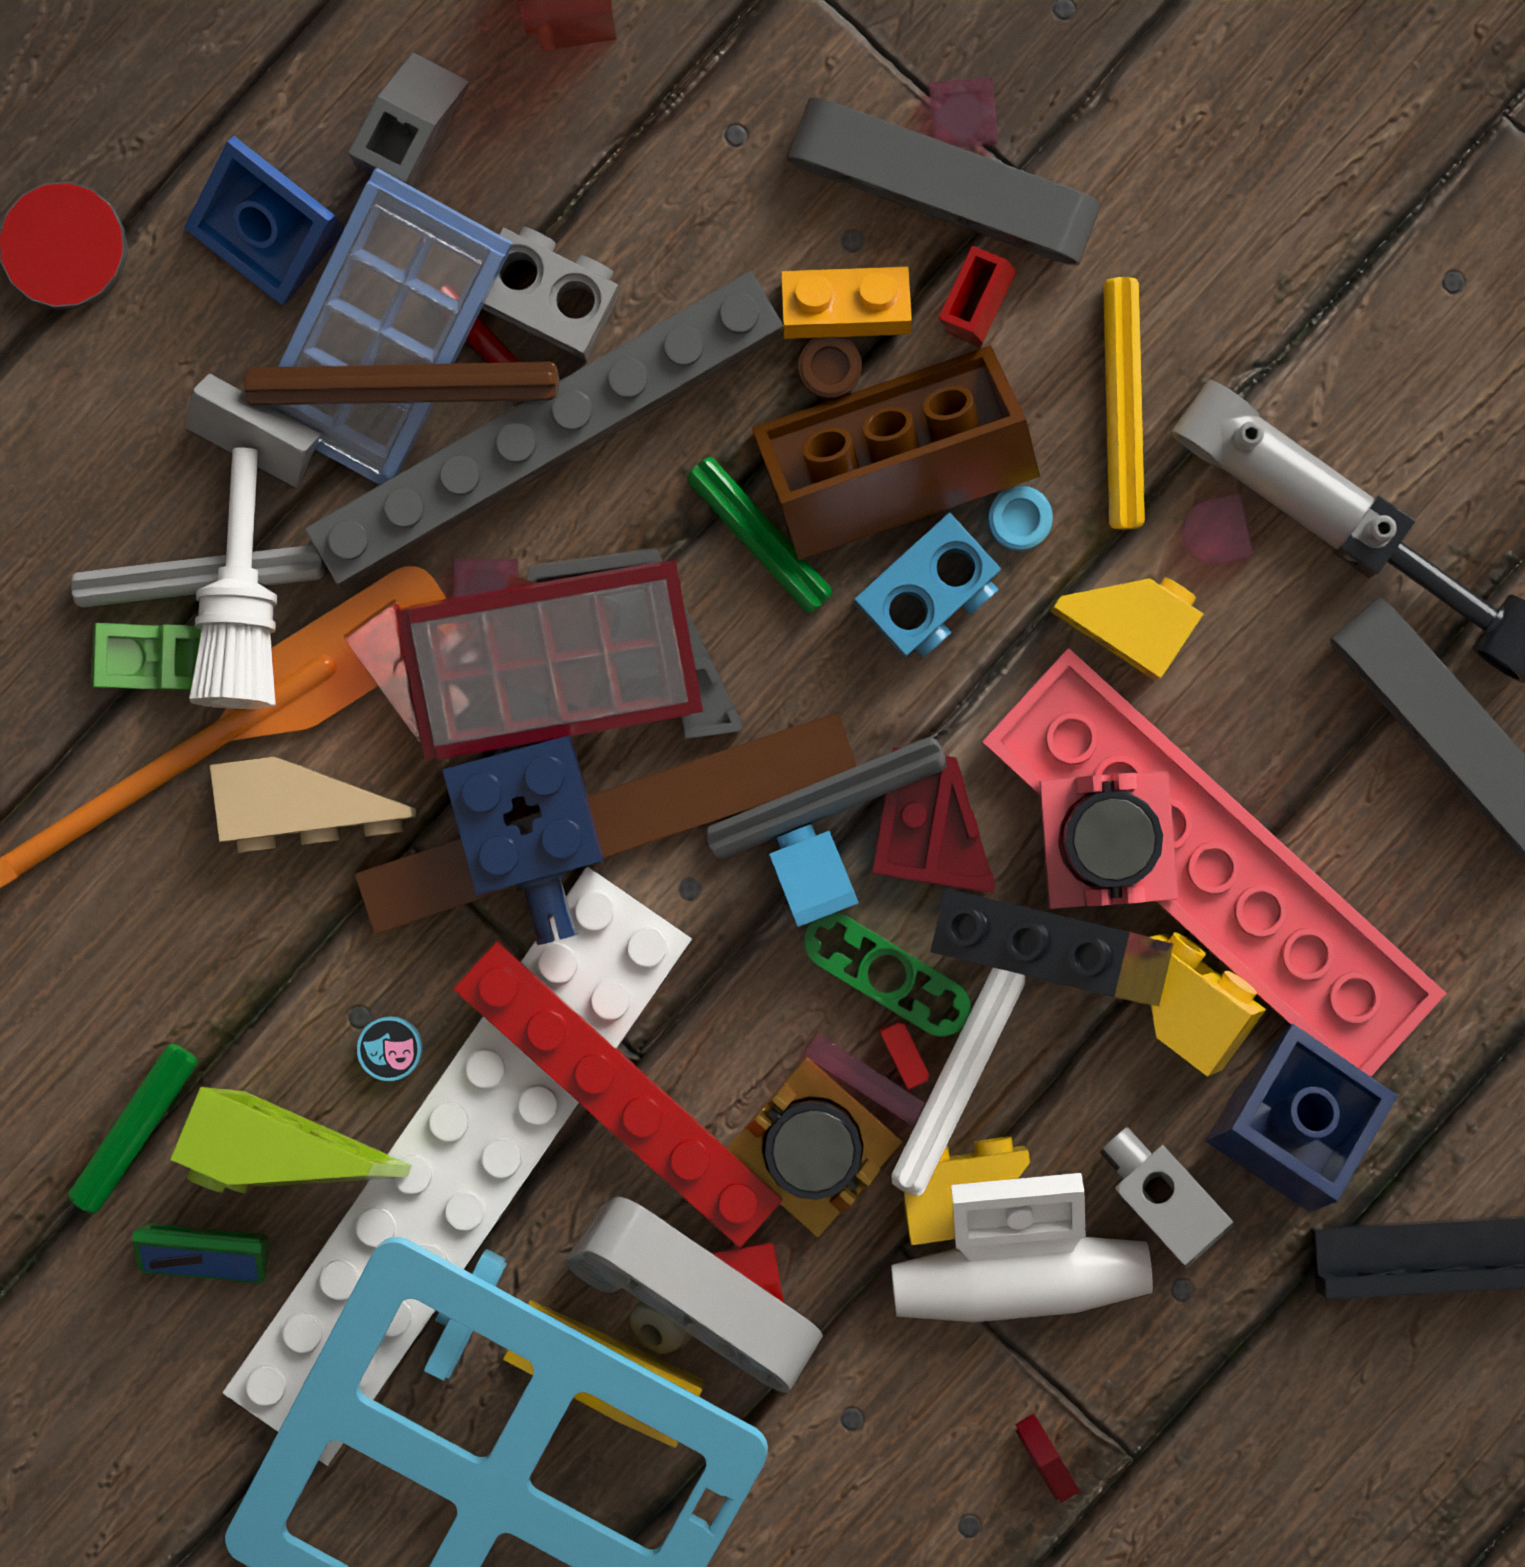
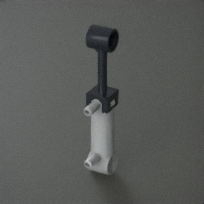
(1361, 528)

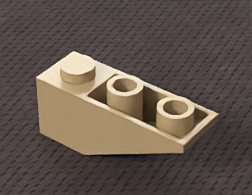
(282, 798)

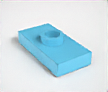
(455, 1334)

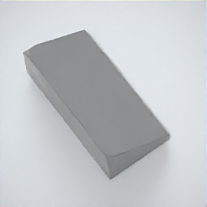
(227, 419)

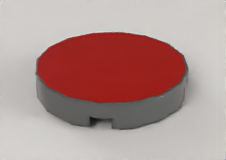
(63, 245)

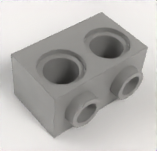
(538, 306)

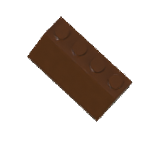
(896, 452)

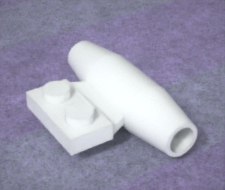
(1021, 1257)

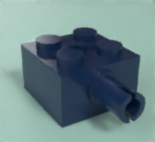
(536, 861)

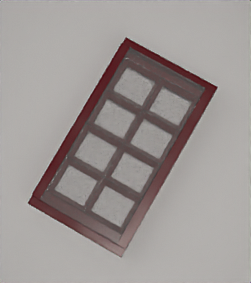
(550, 660)

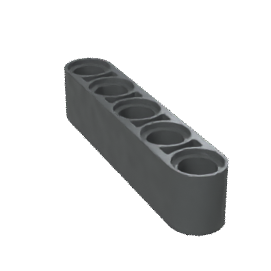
(944, 181)
(1438, 715)

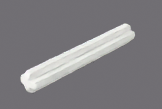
(957, 1081)

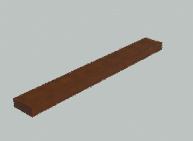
(627, 815)

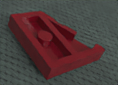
(932, 834)

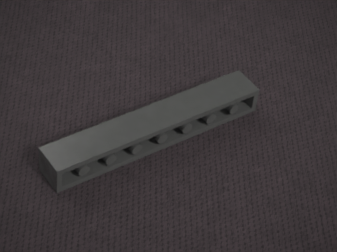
(546, 432)

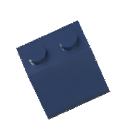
(1302, 1119)

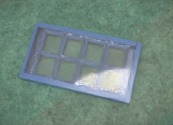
(391, 294)

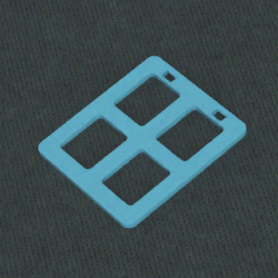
(494, 1490)

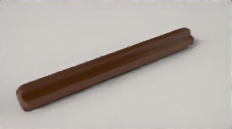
(402, 383)

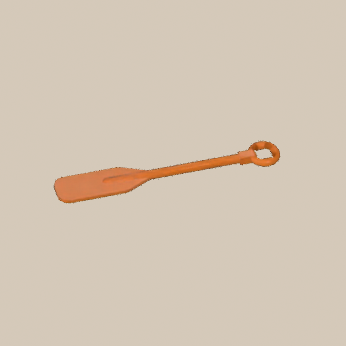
(312, 681)

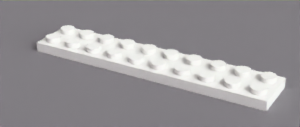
(465, 1146)

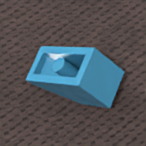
(812, 875)

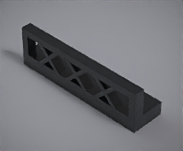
(1419, 1257)

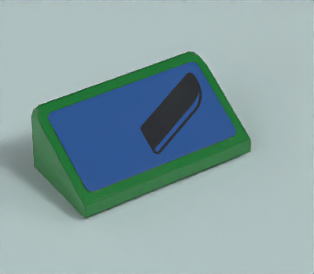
(201, 1252)

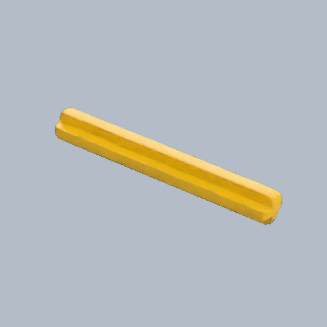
(1124, 403)

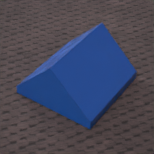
(262, 222)

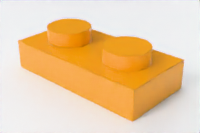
(846, 302)

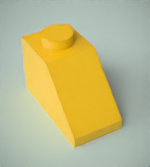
(1134, 621)

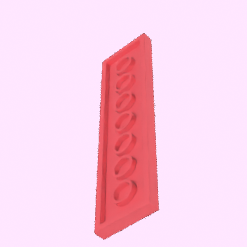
(1234, 878)

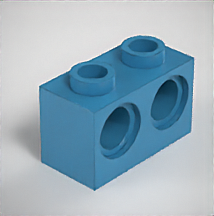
(917, 576)

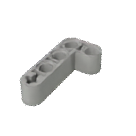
(695, 1291)

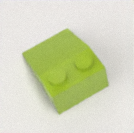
(250, 1142)

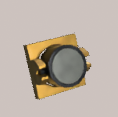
(813, 1147)

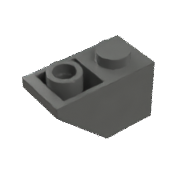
(408, 120)

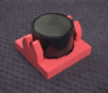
(1108, 839)

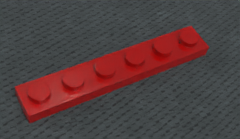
(618, 1094)

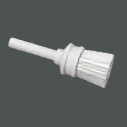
(236, 611)

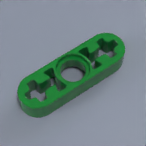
(935, 985)

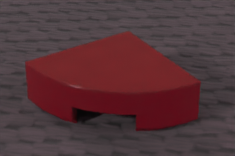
(1046, 1458)

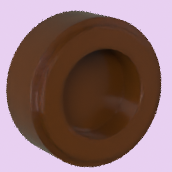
(829, 367)

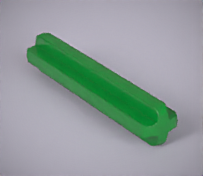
(759, 534)
(132, 1128)

